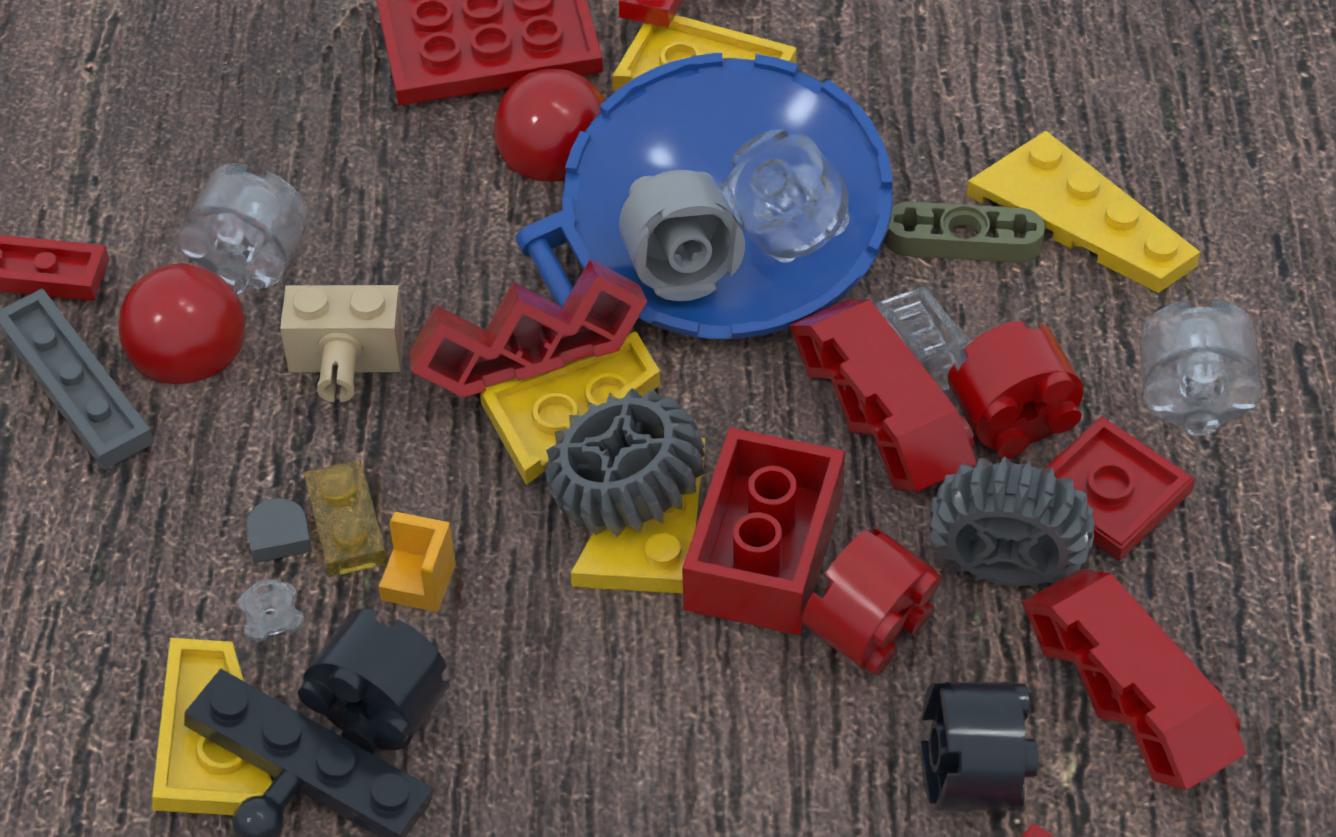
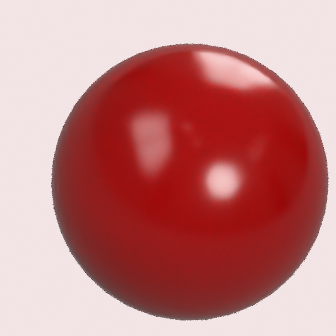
(542, 121)
(181, 324)

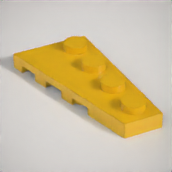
(1086, 211)

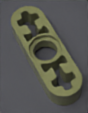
(1001, 248)

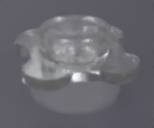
(269, 596)

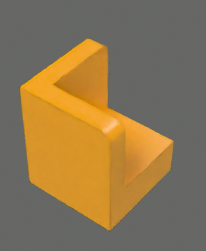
(419, 562)

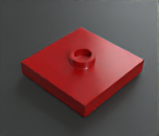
(1123, 484)

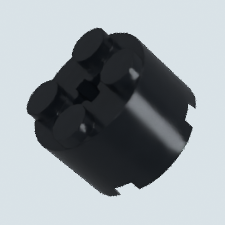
(375, 681)
(977, 746)

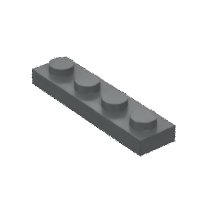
(74, 379)

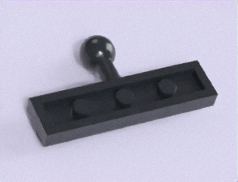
(304, 760)

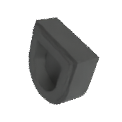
(277, 530)

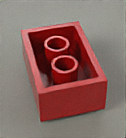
(763, 530)

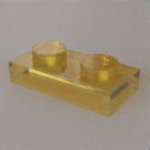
(345, 518)

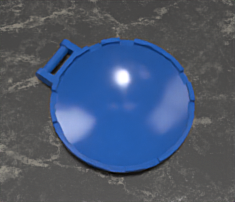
(695, 120)

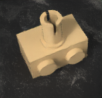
(342, 333)

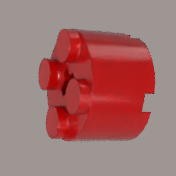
(1016, 387)
(872, 599)

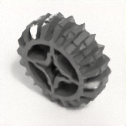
(625, 462)
(1012, 524)

